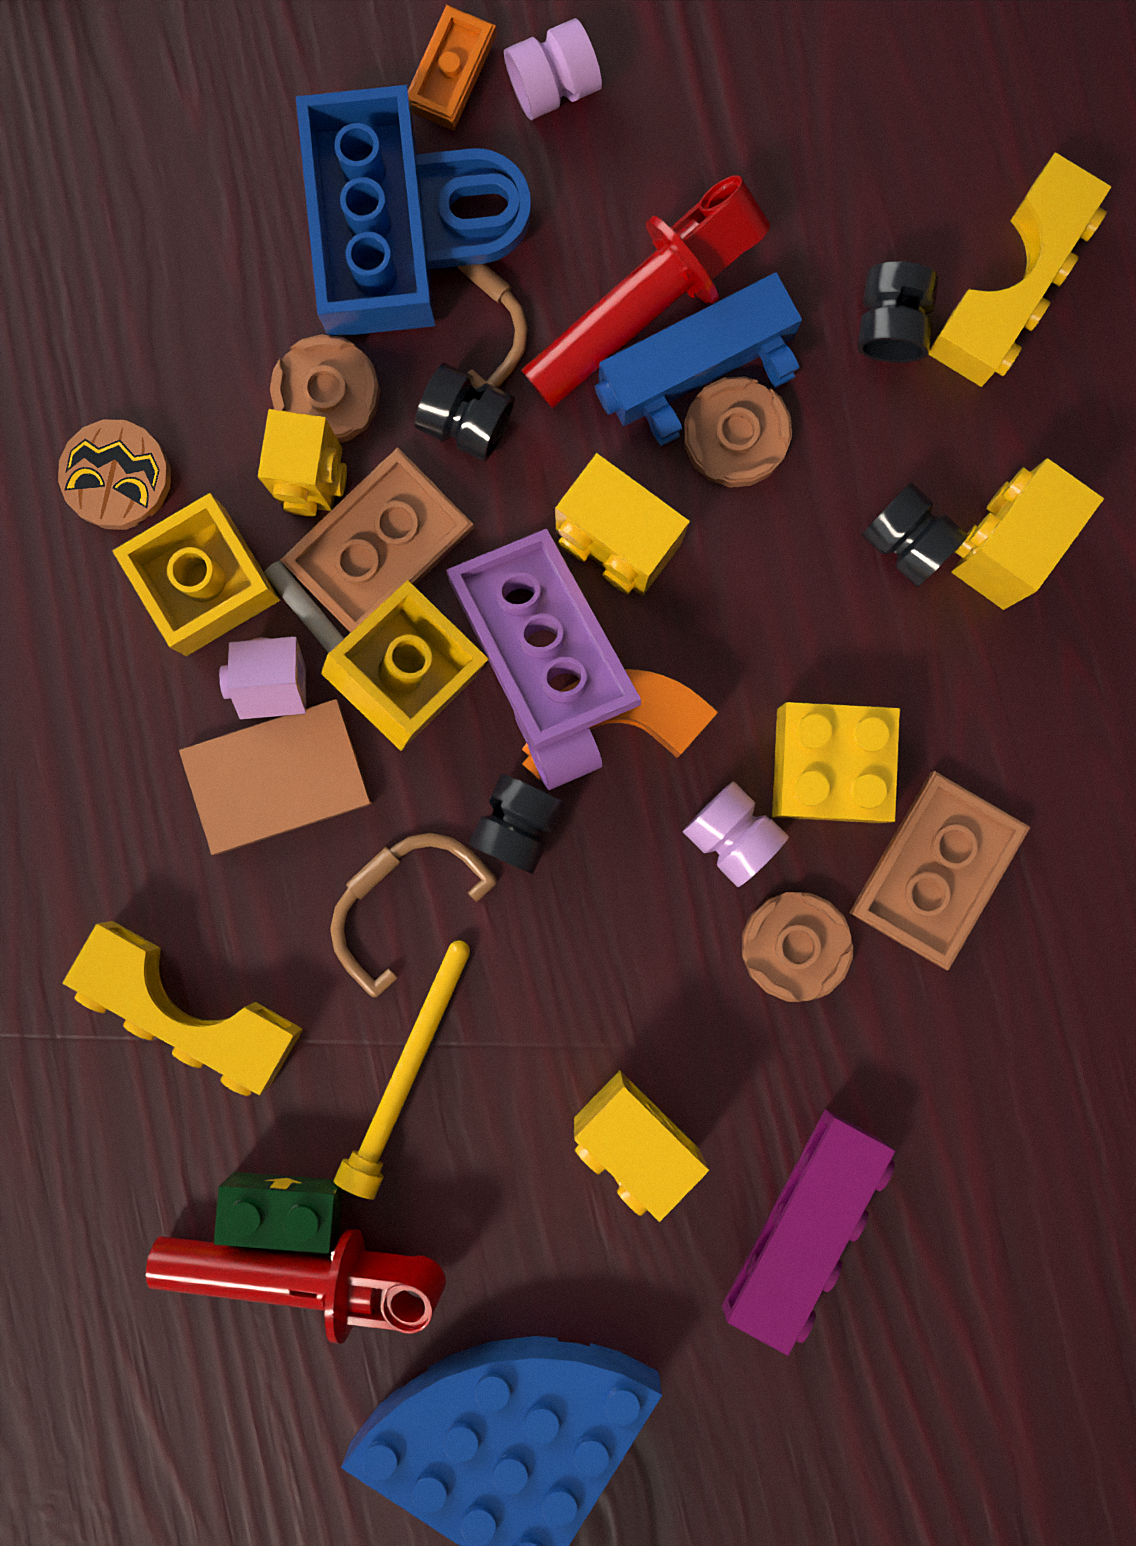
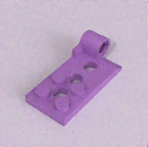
(549, 720)

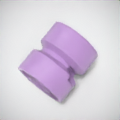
(553, 69)
(735, 834)

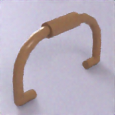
(500, 292)
(376, 871)

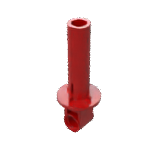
(685, 261)
(348, 1285)

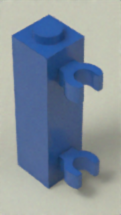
(698, 351)

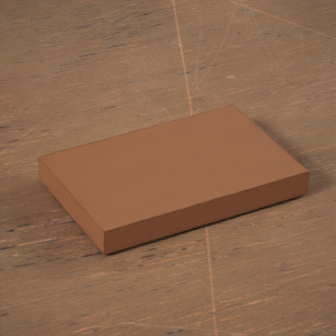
(377, 539)
(275, 777)
(939, 870)

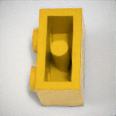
(302, 462)

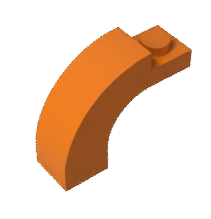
(666, 712)

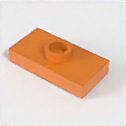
(450, 67)

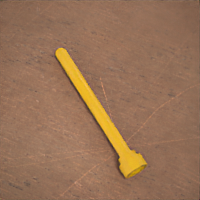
(361, 1172)

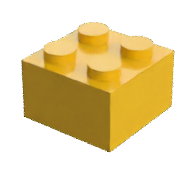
(618, 526)
(1026, 534)
(196, 575)
(403, 665)
(836, 762)
(638, 1147)

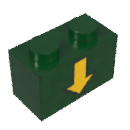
(278, 1212)

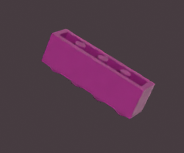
(807, 1233)

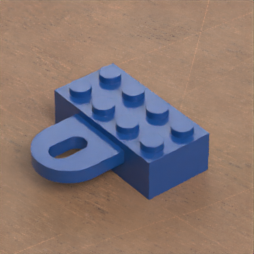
(385, 211)

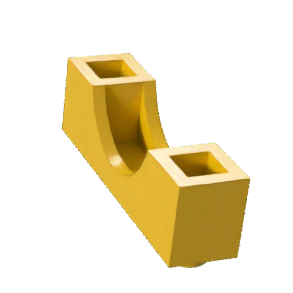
(1050, 221)
(122, 975)

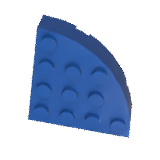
(506, 1439)

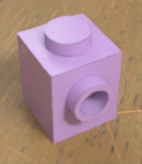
(265, 677)

